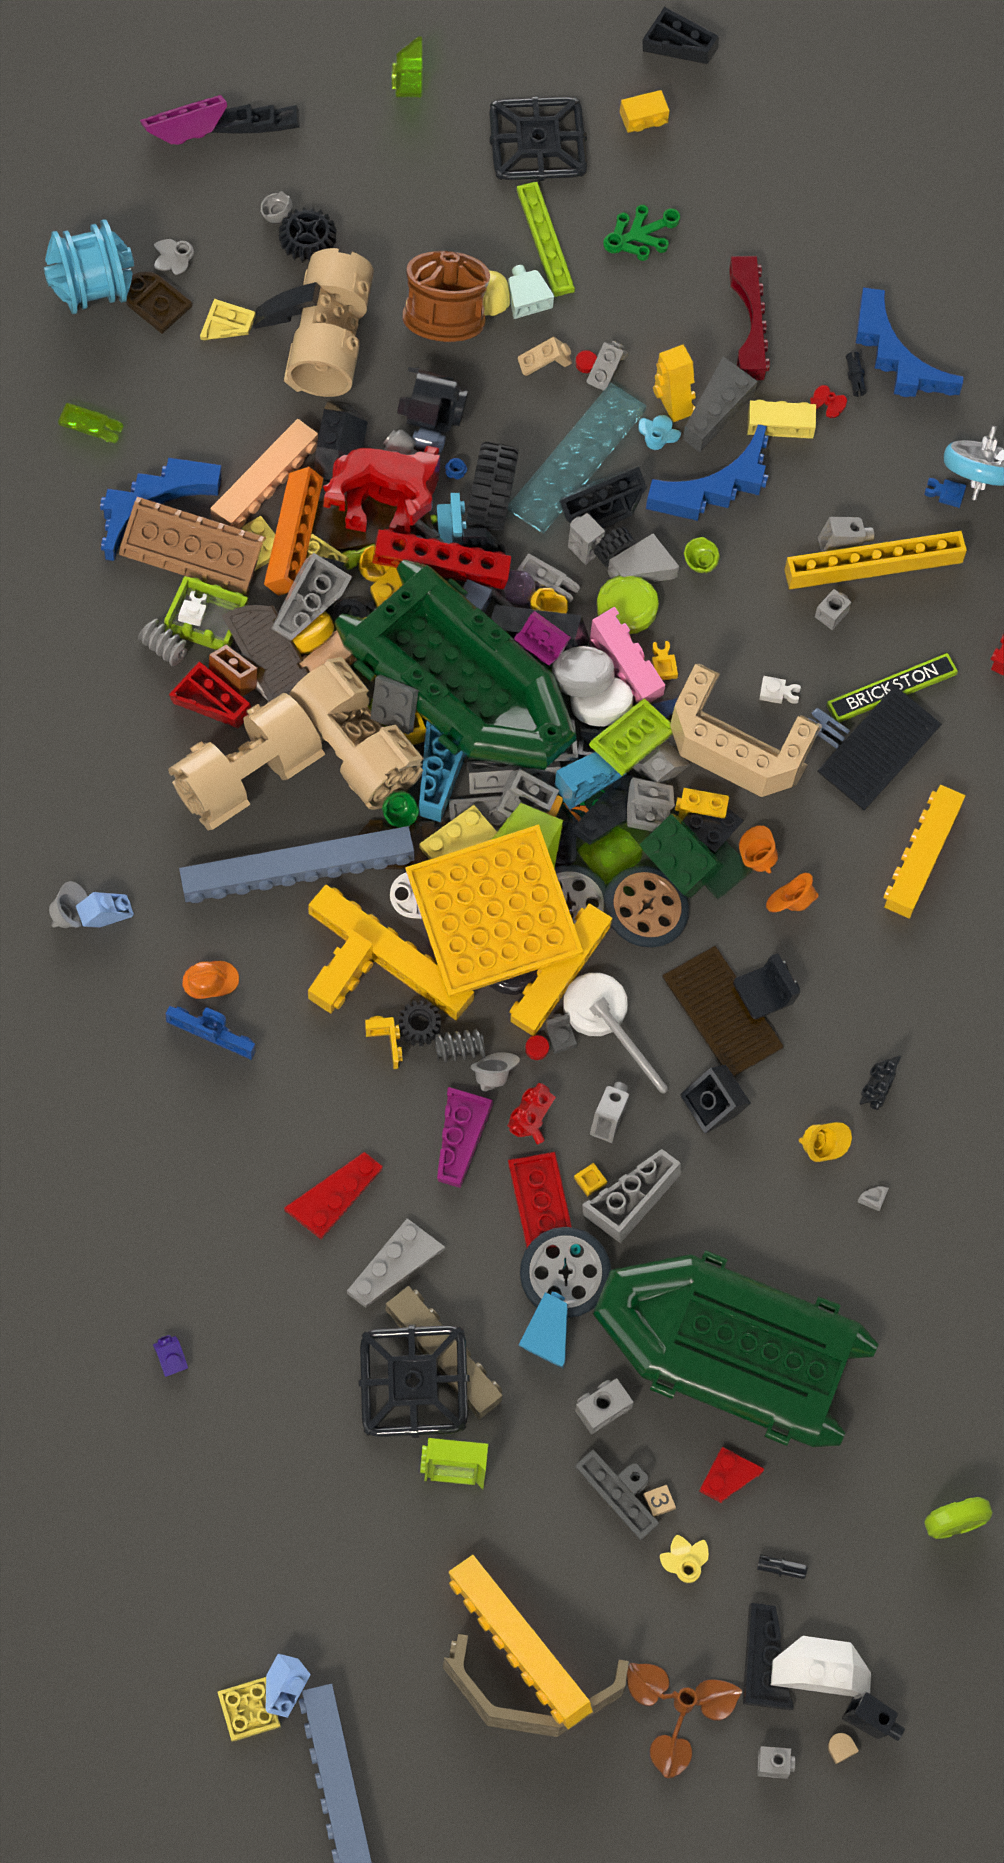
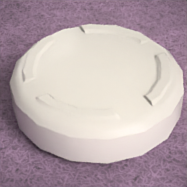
(604, 707)
(587, 991)

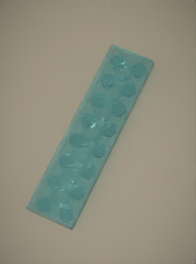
(577, 457)

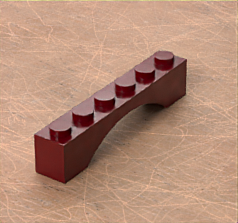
(745, 282)

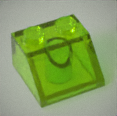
(408, 70)
(611, 854)

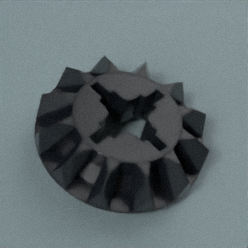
(357, 609)

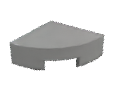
(873, 1197)

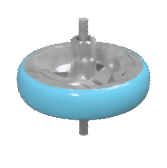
(977, 461)

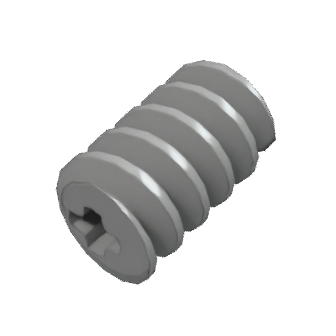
(163, 643)

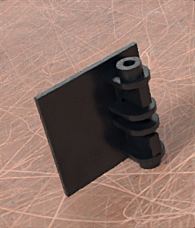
(713, 830)
(881, 1079)

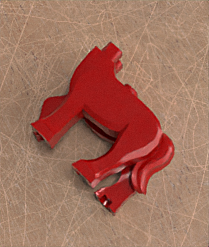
(388, 478)

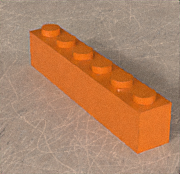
(293, 529)

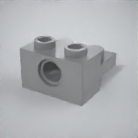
(527, 790)

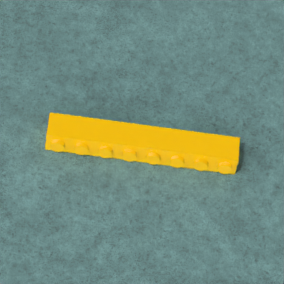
(875, 560)
(389, 950)
(520, 1642)

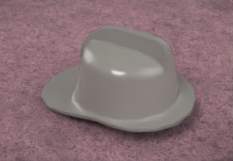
(63, 908)
(494, 1069)

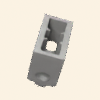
(844, 533)
(610, 1112)

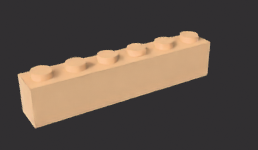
(265, 475)

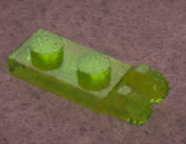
(89, 422)

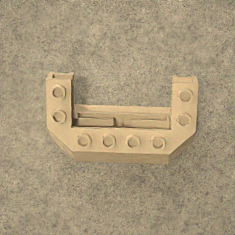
(732, 751)

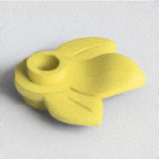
(684, 1556)

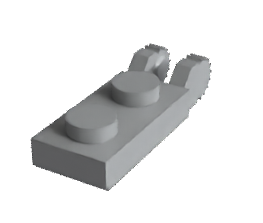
(548, 577)

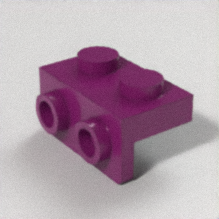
(542, 638)

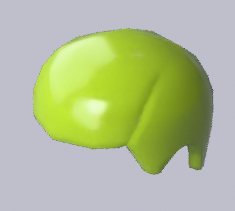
(701, 555)

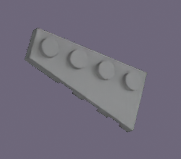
(399, 1257)

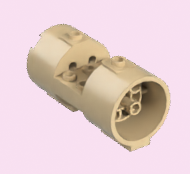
(326, 342)
(278, 735)
(373, 756)

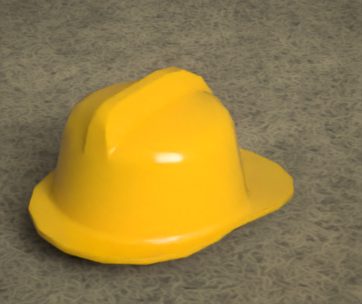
(826, 1141)

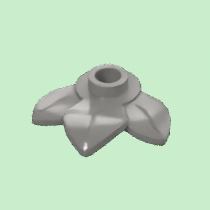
(171, 256)

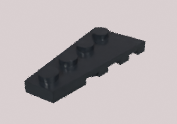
(606, 813)
(761, 1649)

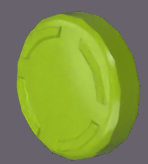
(632, 598)
(958, 1517)

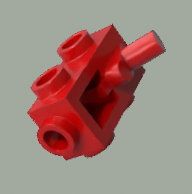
(527, 1117)

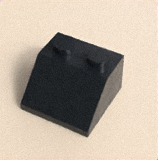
(715, 1098)

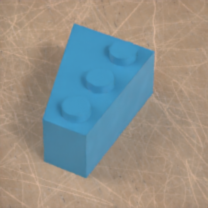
(584, 779)

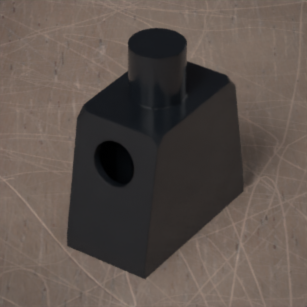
(864, 1714)

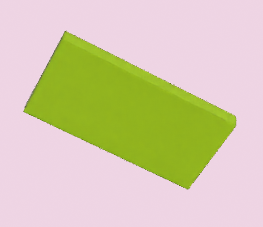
(632, 737)

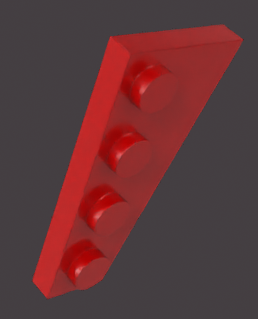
(332, 1197)

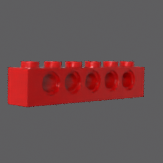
(450, 568)

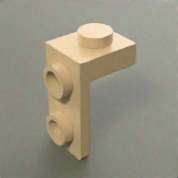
(544, 354)

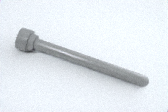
(602, 1010)

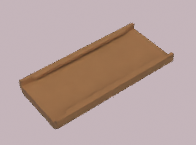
(191, 545)

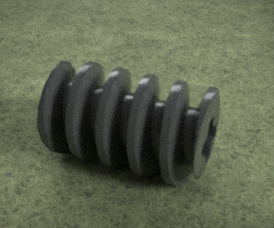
(459, 1045)

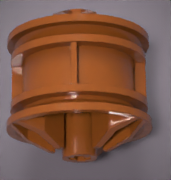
(446, 296)

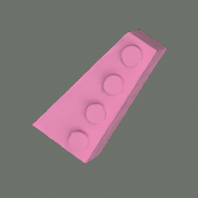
(627, 658)

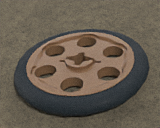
(627, 926)

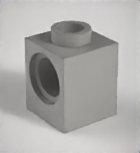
(829, 616)

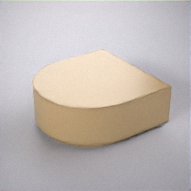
(841, 1747)

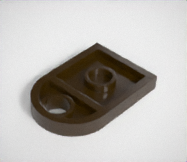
(156, 301)

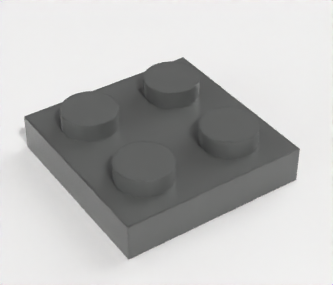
(394, 704)

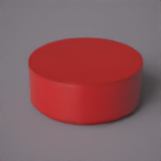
(585, 361)
(537, 1047)

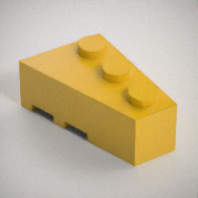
(674, 382)
(342, 972)

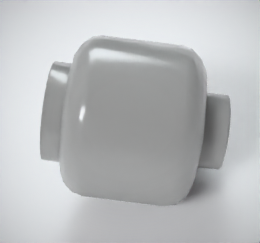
(400, 442)

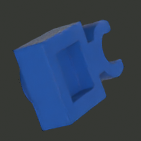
(949, 492)

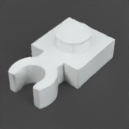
(193, 610)
(775, 690)

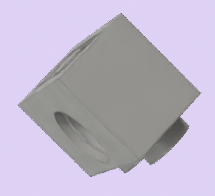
(595, 1417)

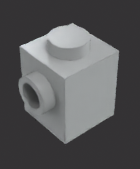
(775, 1762)

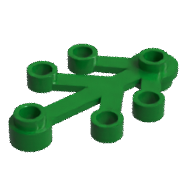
(640, 233)

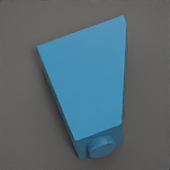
(548, 1330)

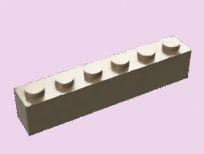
(409, 1309)

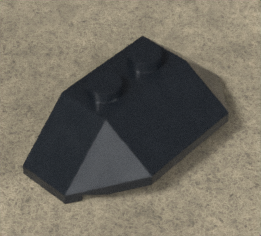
(339, 434)
(607, 498)

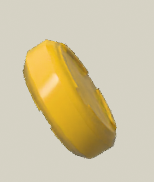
(314, 634)

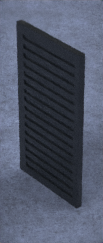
(879, 748)

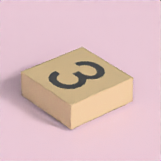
(659, 1501)

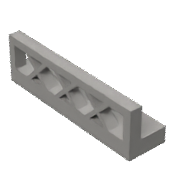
(492, 776)

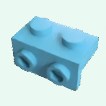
(449, 520)

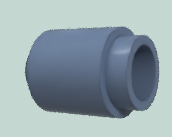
(428, 437)

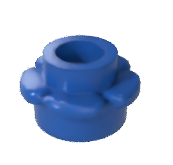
(455, 463)

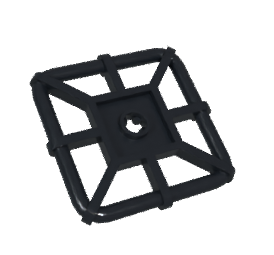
(531, 148)
(426, 1391)

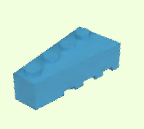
(438, 775)

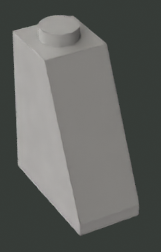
(644, 560)

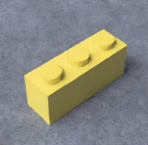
(782, 418)

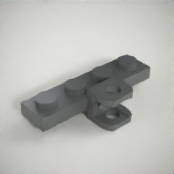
(620, 1492)

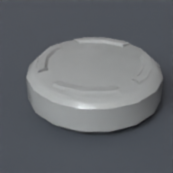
(583, 671)

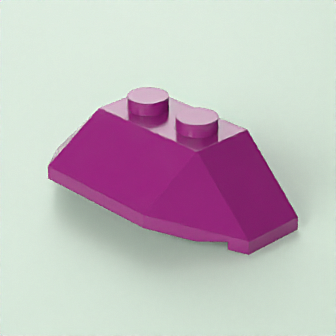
(186, 121)

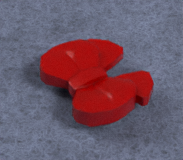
(835, 403)

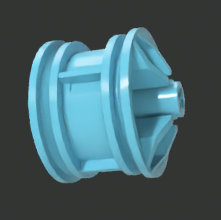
(88, 266)

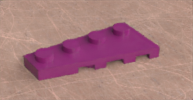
(462, 1130)

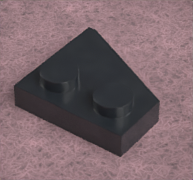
(481, 538)

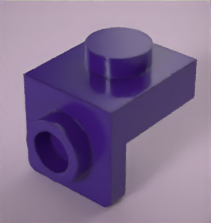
(170, 1355)

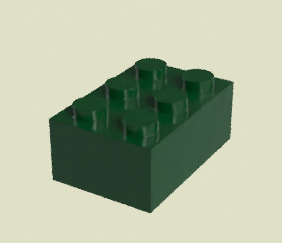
(681, 855)

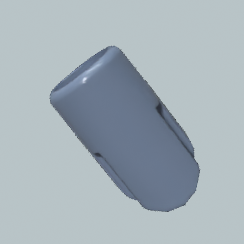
(825, 720)

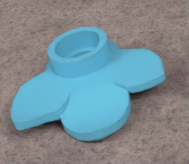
(658, 431)

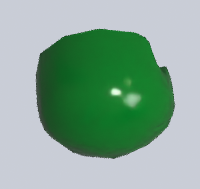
(400, 809)

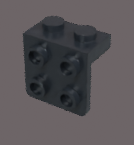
(767, 988)

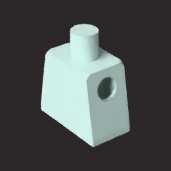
(528, 292)

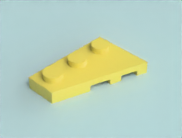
(461, 832)

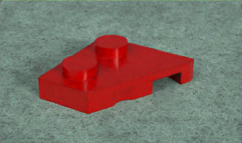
(728, 1475)

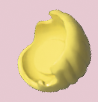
(497, 295)

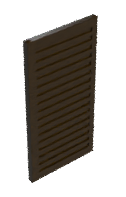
(331, 525)
(717, 1011)

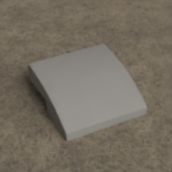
(648, 804)

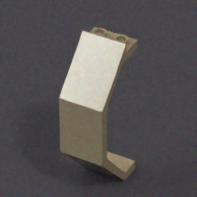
(516, 1719)

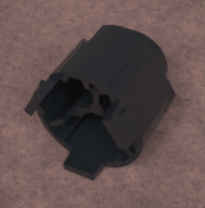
(435, 402)

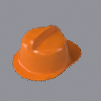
(758, 849)
(794, 896)
(210, 979)

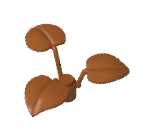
(716, 1699)

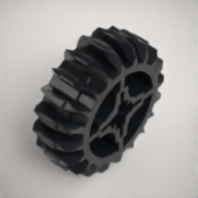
(308, 226)

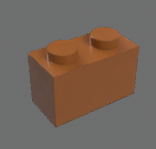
(233, 670)

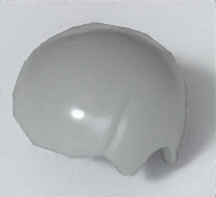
(276, 207)

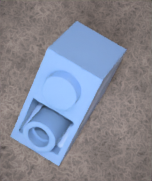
(104, 909)
(284, 1684)

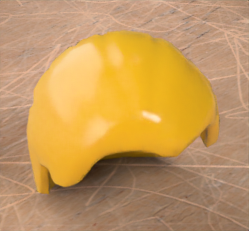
(548, 600)

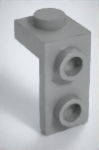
(606, 364)

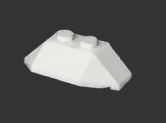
(821, 1667)

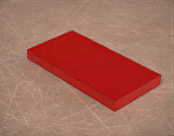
(539, 1194)

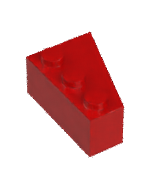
(210, 696)

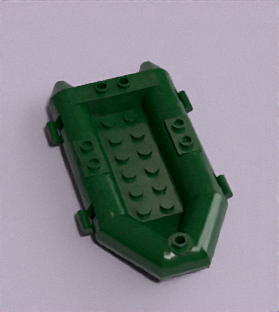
(469, 672)
(734, 1343)

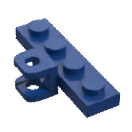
(211, 1028)

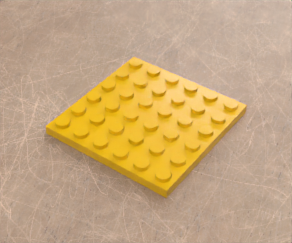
(494, 911)

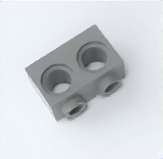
(584, 536)

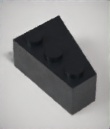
(680, 38)

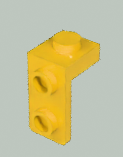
(701, 803)
(385, 1026)

